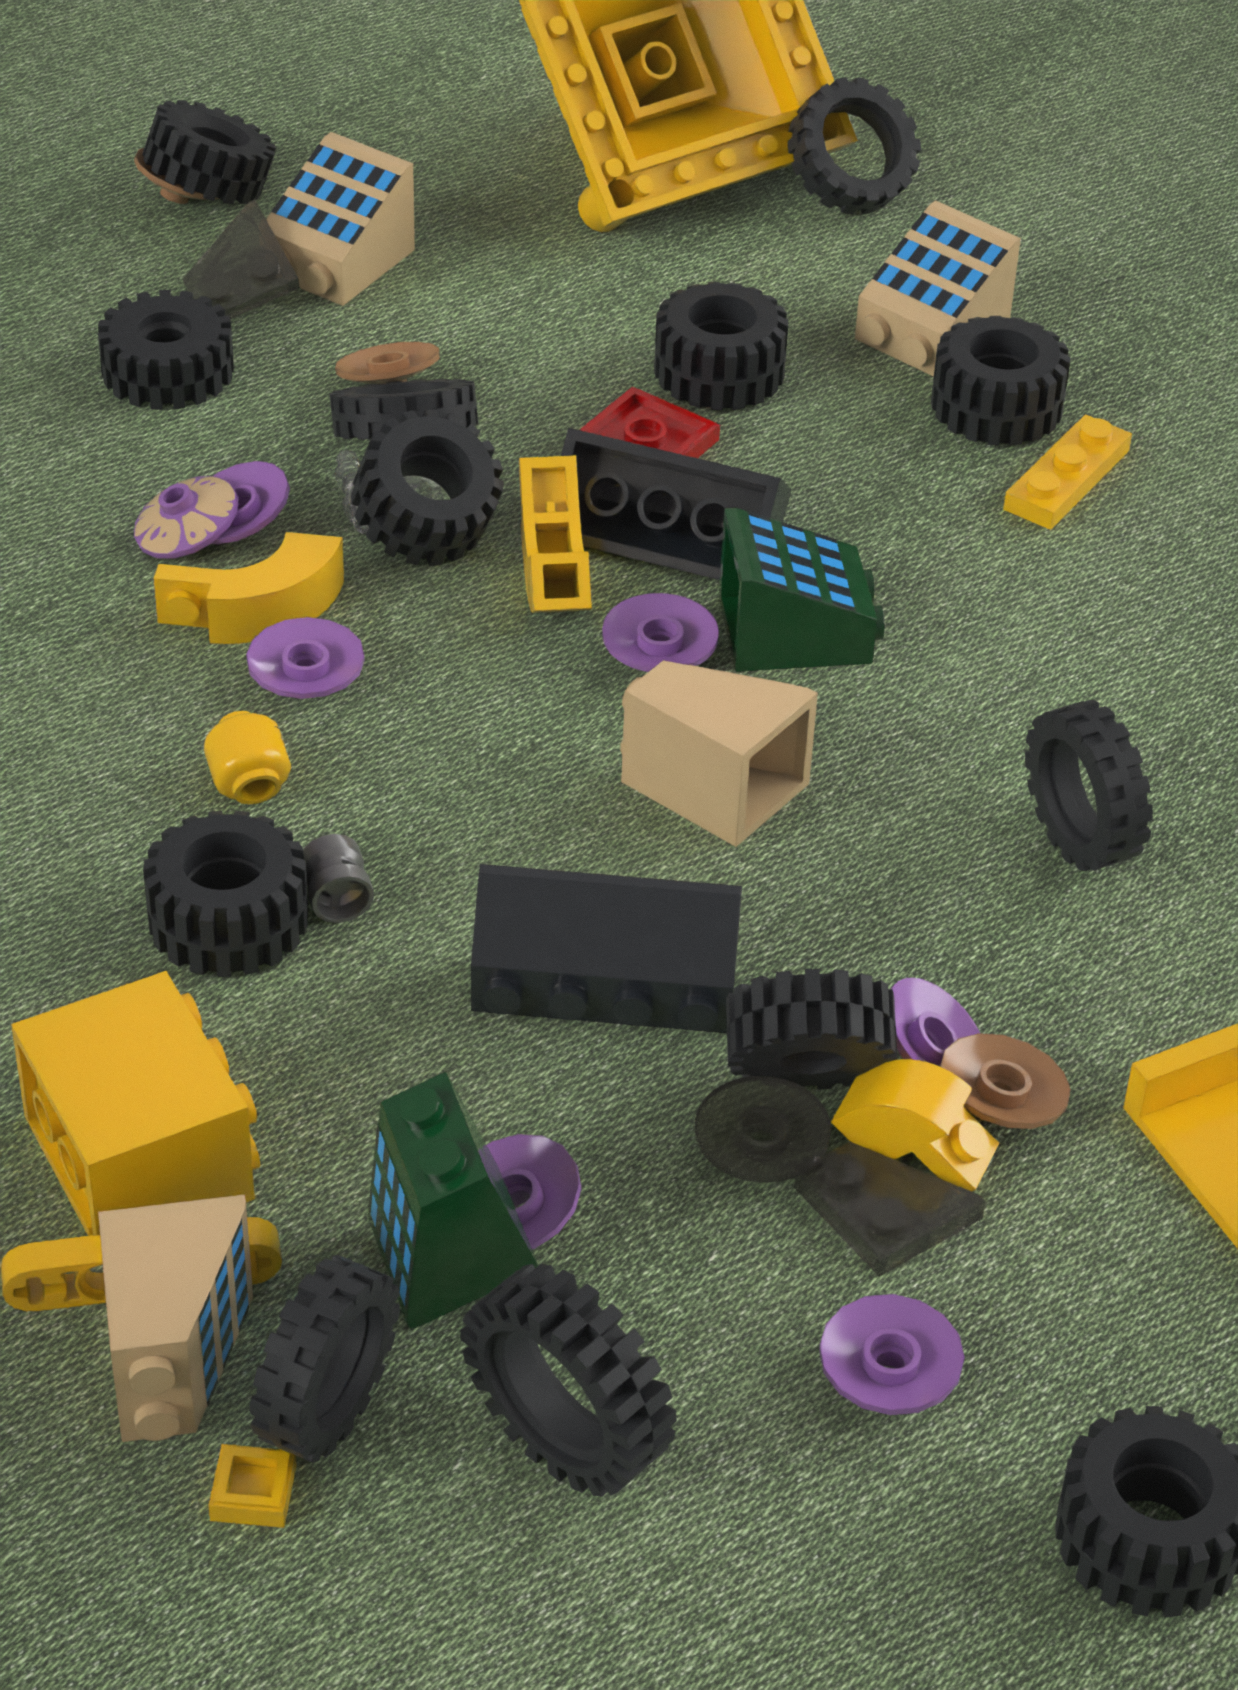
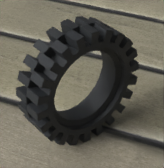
(630, 1406)

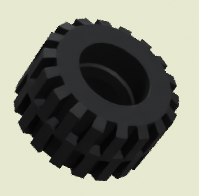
(720, 345)
(1000, 380)
(444, 454)
(226, 893)
(1144, 1557)

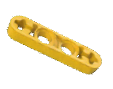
(37, 1280)

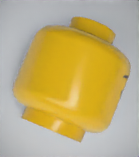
(247, 757)

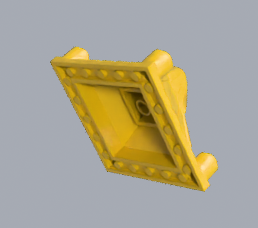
(678, 94)

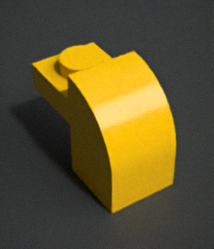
(920, 1111)

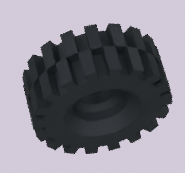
(208, 152)
(166, 349)
(811, 1027)

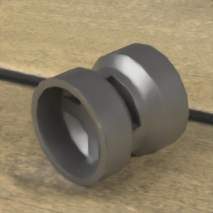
(337, 878)

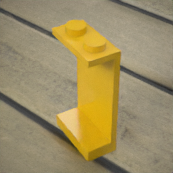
(1190, 1114)

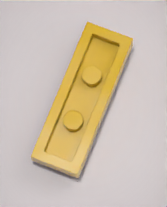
(1067, 471)

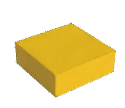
(252, 1486)

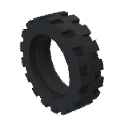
(886, 119)
(363, 410)
(1115, 775)
(324, 1358)

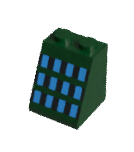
(794, 597)
(440, 1204)

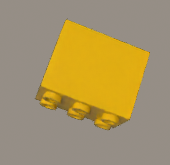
(135, 1101)

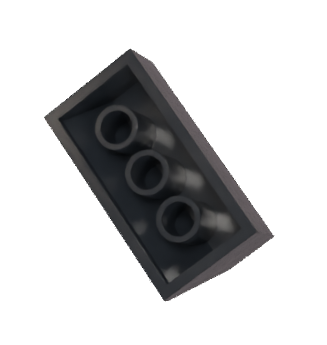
(663, 502)
(604, 948)

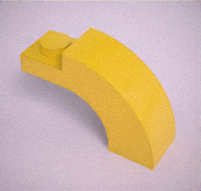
(552, 537)
(242, 602)

